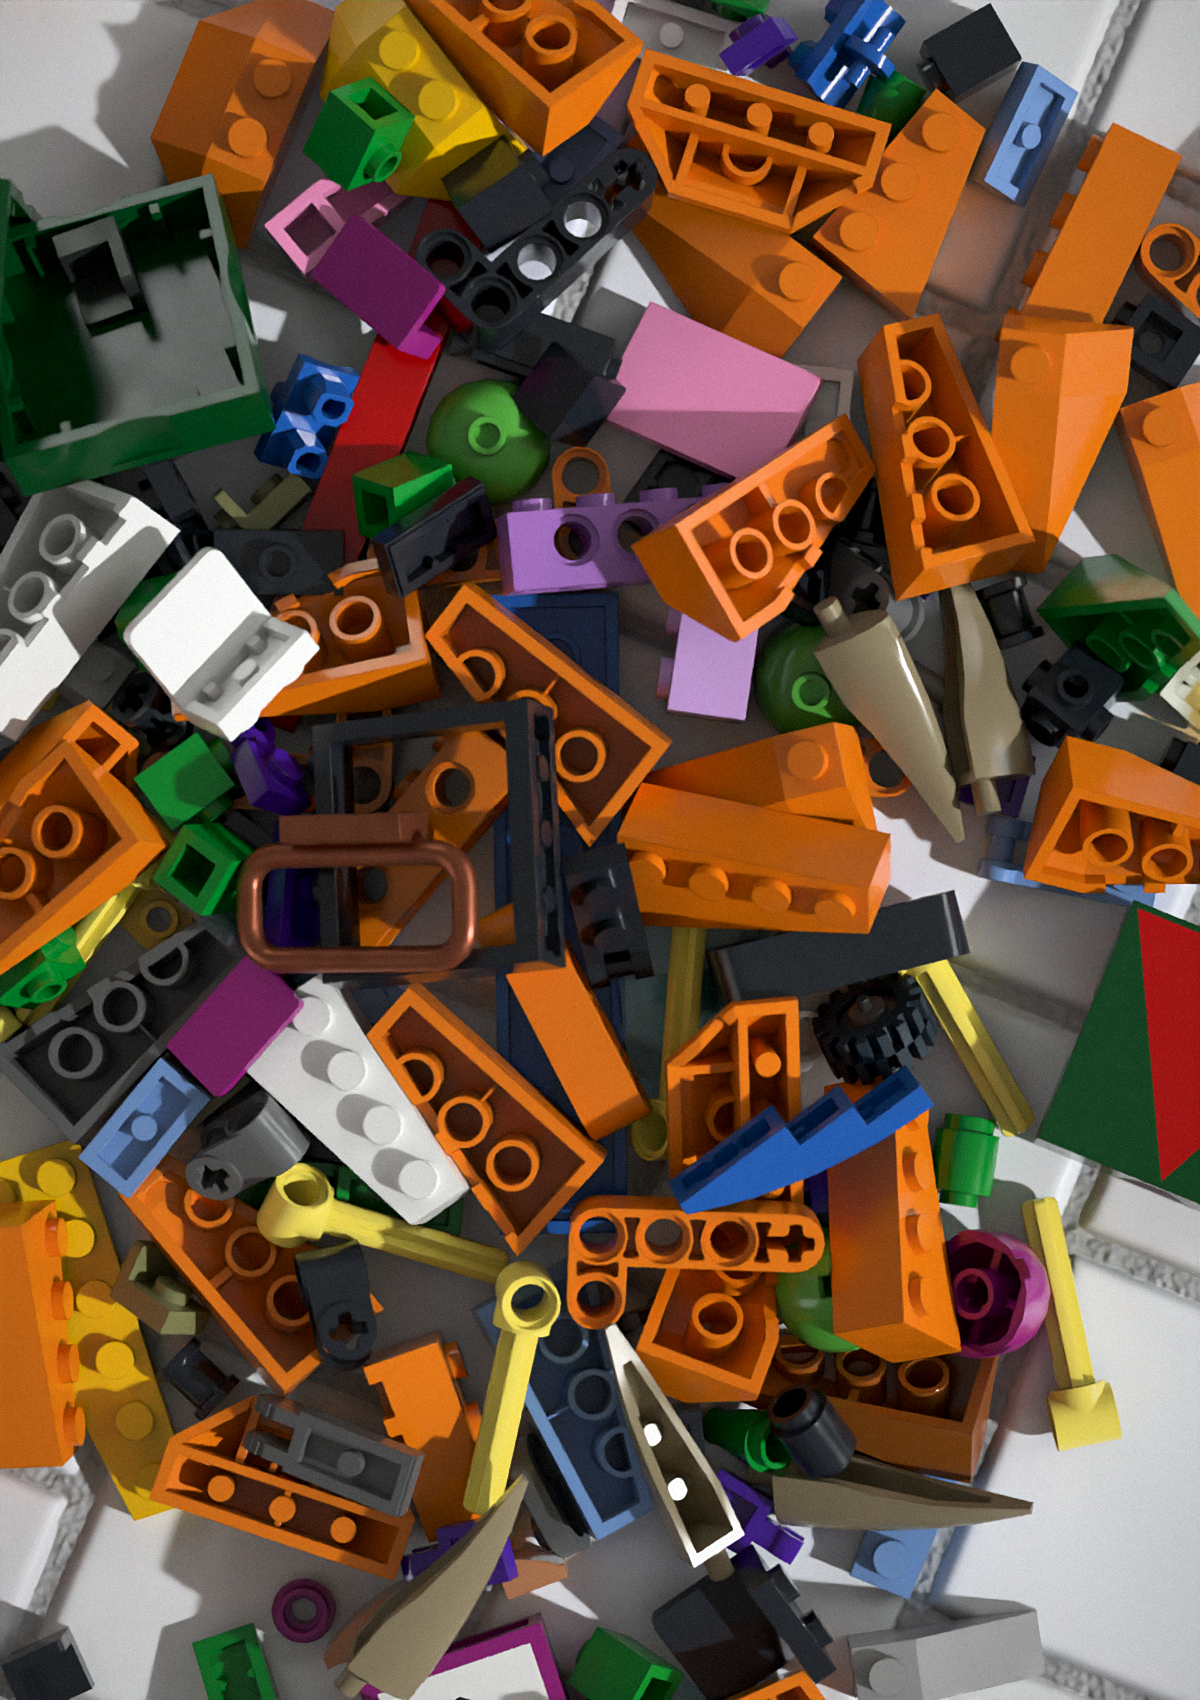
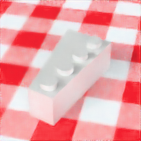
(62, 583)
(354, 1105)

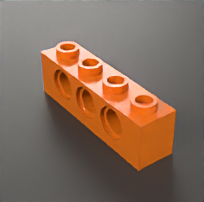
(483, 761)

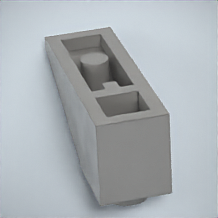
(946, 1657)

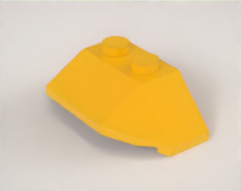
(400, 54)

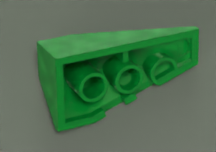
(1124, 620)

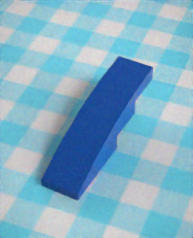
(777, 1153)

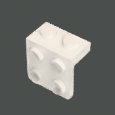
(217, 646)

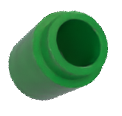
(965, 1159)

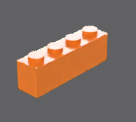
(1098, 228)

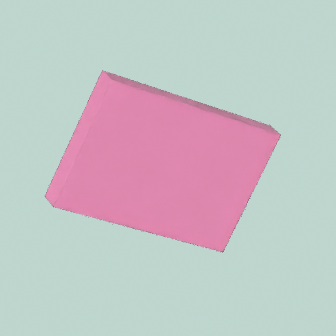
(709, 394)

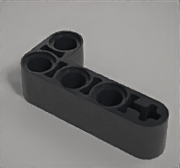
(545, 242)
(813, 962)

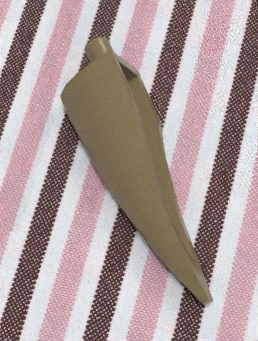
(885, 693)
(980, 706)
(675, 1470)
(880, 1499)
(424, 1616)

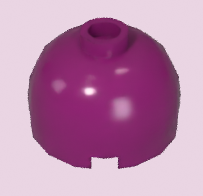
(996, 1291)

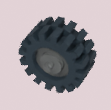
(875, 1028)

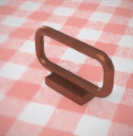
(357, 842)

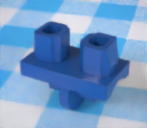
(848, 50)
(307, 416)

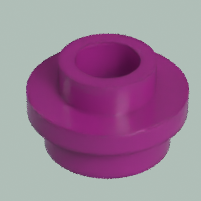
(303, 1630)

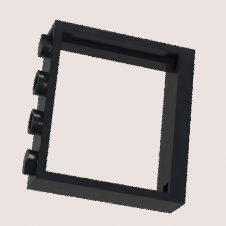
(532, 835)

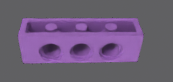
(534, 566)

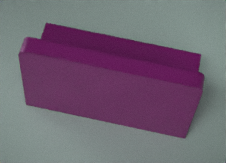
(381, 286)
(235, 1025)

